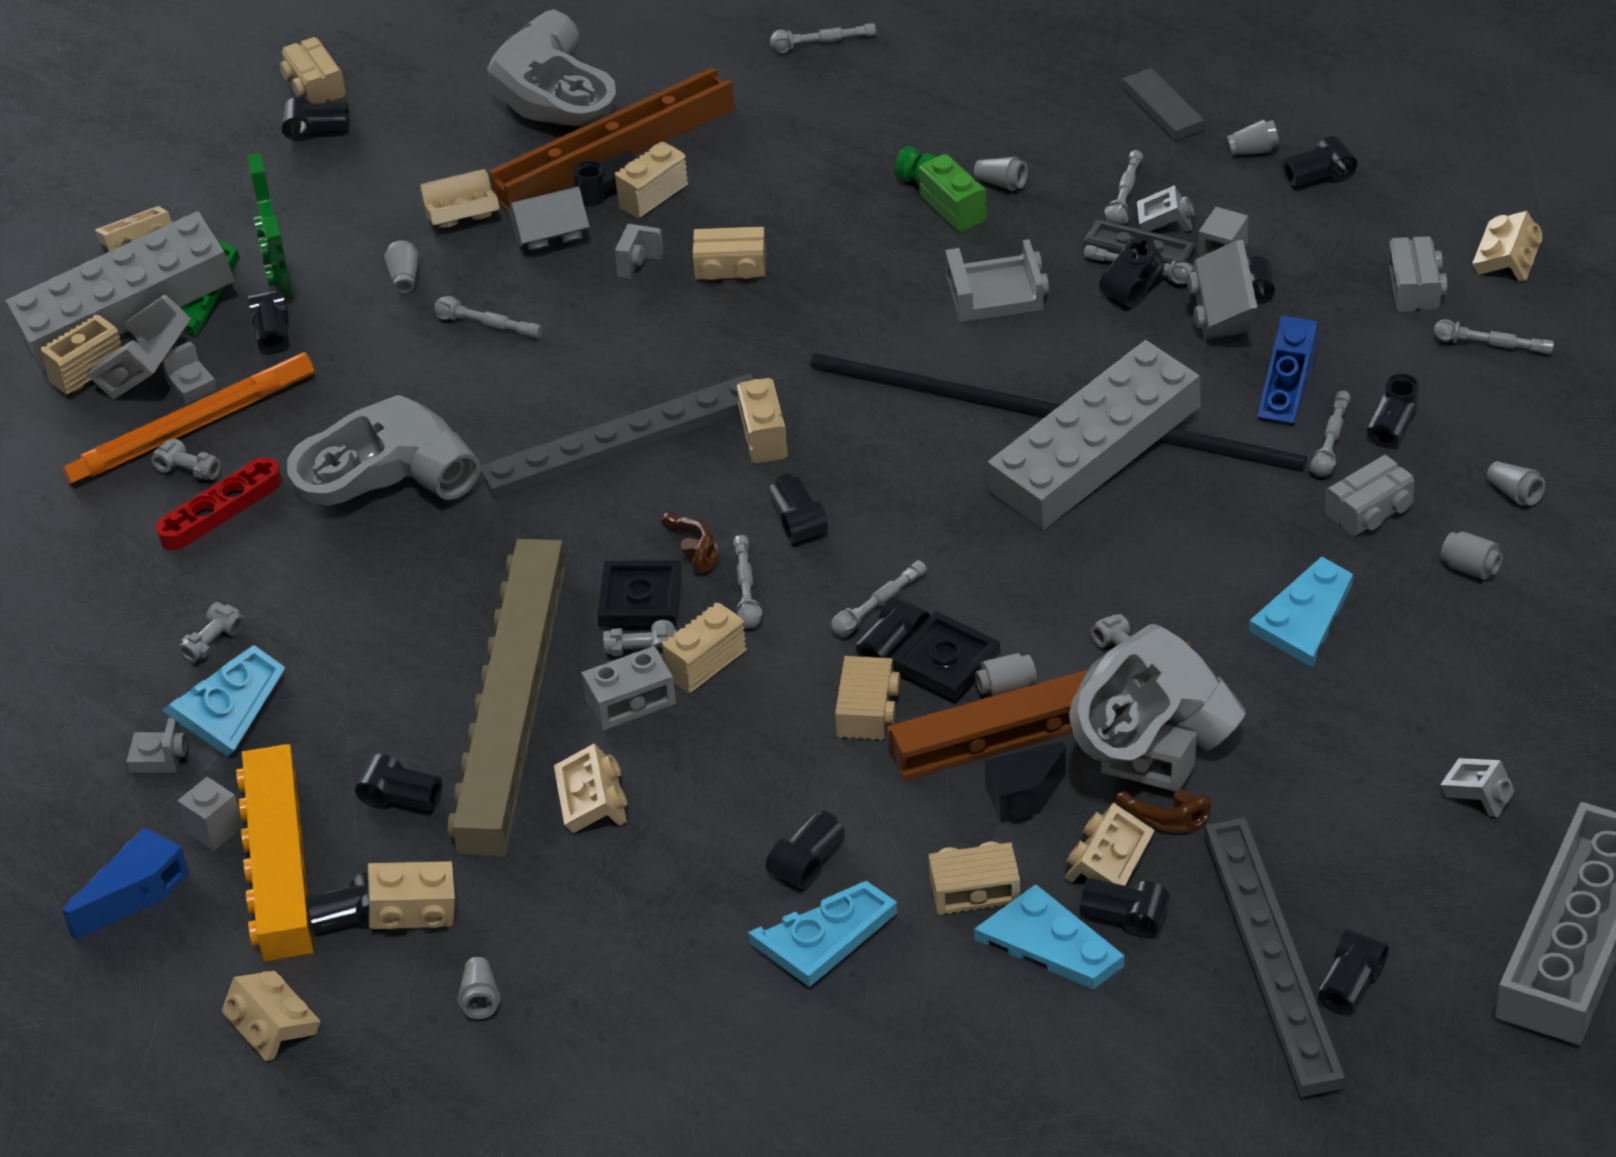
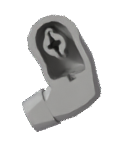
(543, 79)
(380, 449)
(1143, 687)

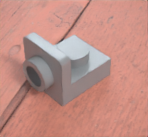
(1165, 208)
(634, 246)
(186, 373)
(157, 750)
(1481, 781)

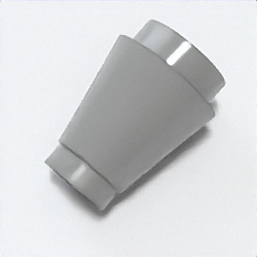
(1254, 139)
(1002, 172)
(402, 265)
(1517, 482)
(478, 989)

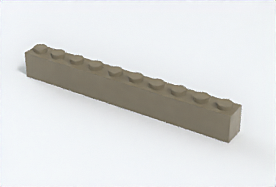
(509, 699)

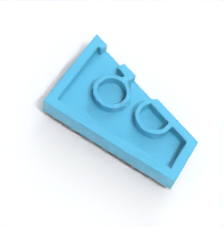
(1303, 612)
(228, 700)
(1051, 934)
(822, 937)

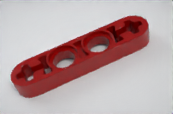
(184, 526)

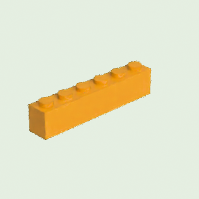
(276, 853)

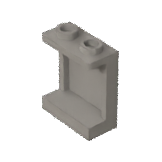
(996, 285)
(156, 332)

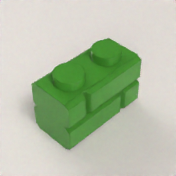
(952, 192)

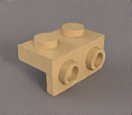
(459, 198)
(1509, 243)
(411, 895)
(267, 1012)

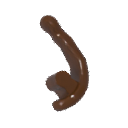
(701, 552)
(1186, 816)

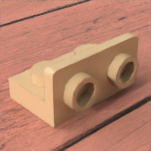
(132, 227)
(590, 788)
(1111, 847)

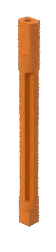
(189, 418)

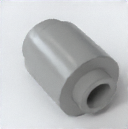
(1471, 554)
(1005, 674)

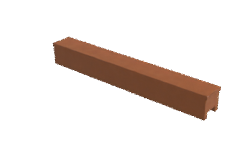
(631, 129)
(984, 727)

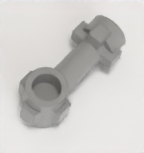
(174, 453)
(220, 619)
(1110, 631)
(616, 642)

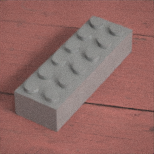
(172, 261)
(1094, 434)
(1569, 935)

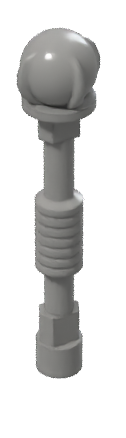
(783, 41)
(1118, 209)
(1175, 271)
(449, 307)
(1446, 330)
(1324, 458)
(748, 608)
(849, 620)

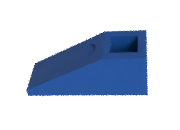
(1289, 370)
(129, 883)

